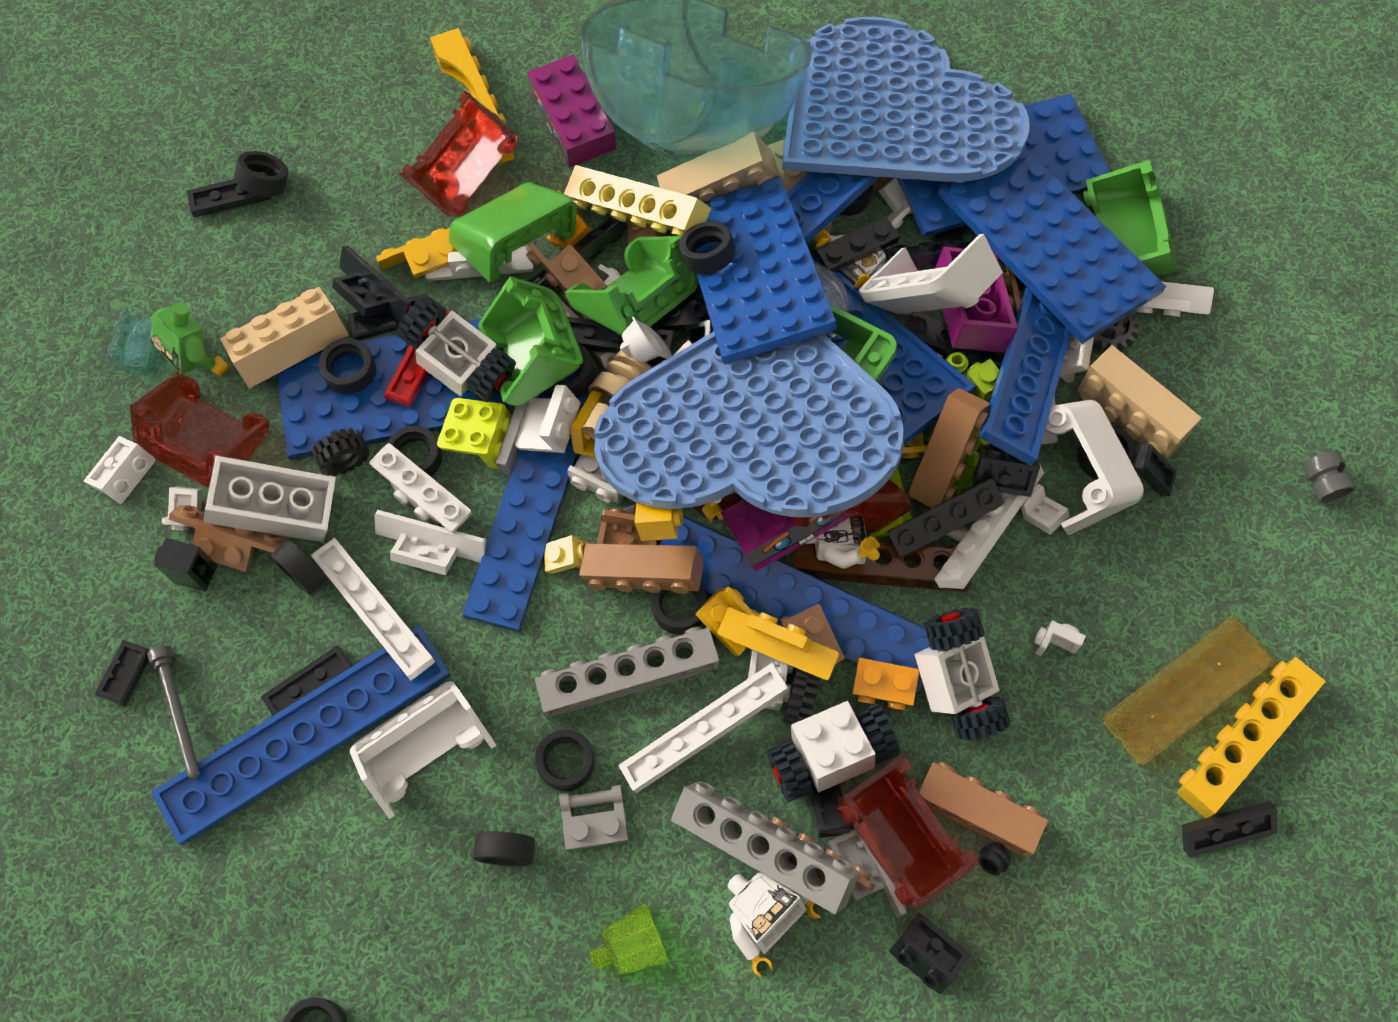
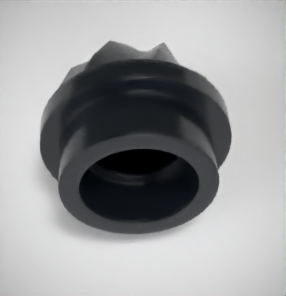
(994, 858)

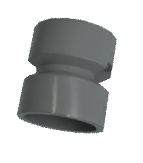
(1329, 476)

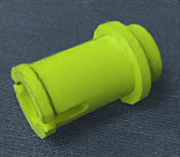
(958, 361)

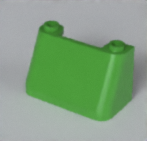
(1134, 211)
(509, 222)
(647, 291)
(536, 334)

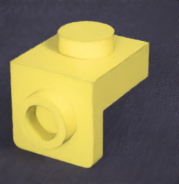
(564, 554)

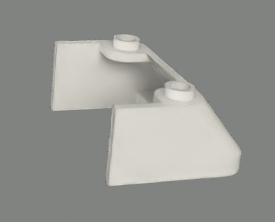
(905, 290)
(1117, 482)
(414, 740)

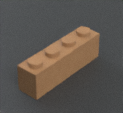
(949, 448)
(642, 567)
(982, 810)

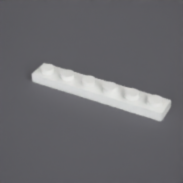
(979, 542)
(373, 609)
(704, 728)

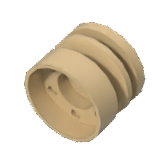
(620, 372)

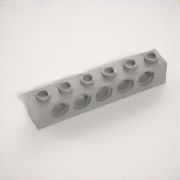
(616, 685)
(693, 816)

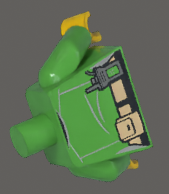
(182, 340)

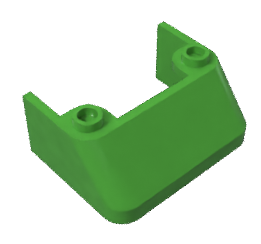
(866, 344)

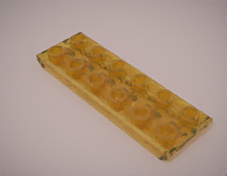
(1187, 690)

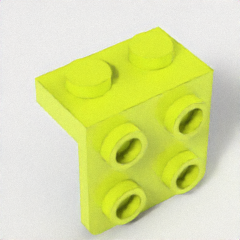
(475, 429)

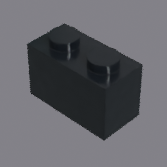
(185, 564)

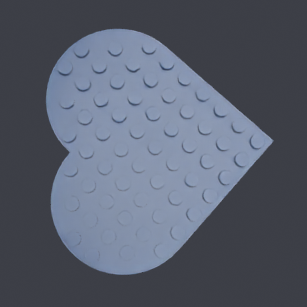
(893, 108)
(781, 428)

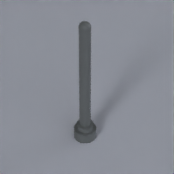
(162, 660)

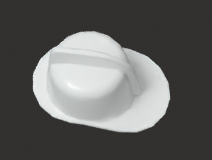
(643, 343)

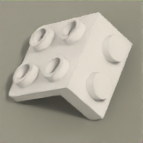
(548, 422)

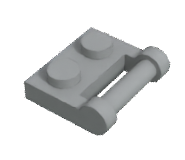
(595, 828)

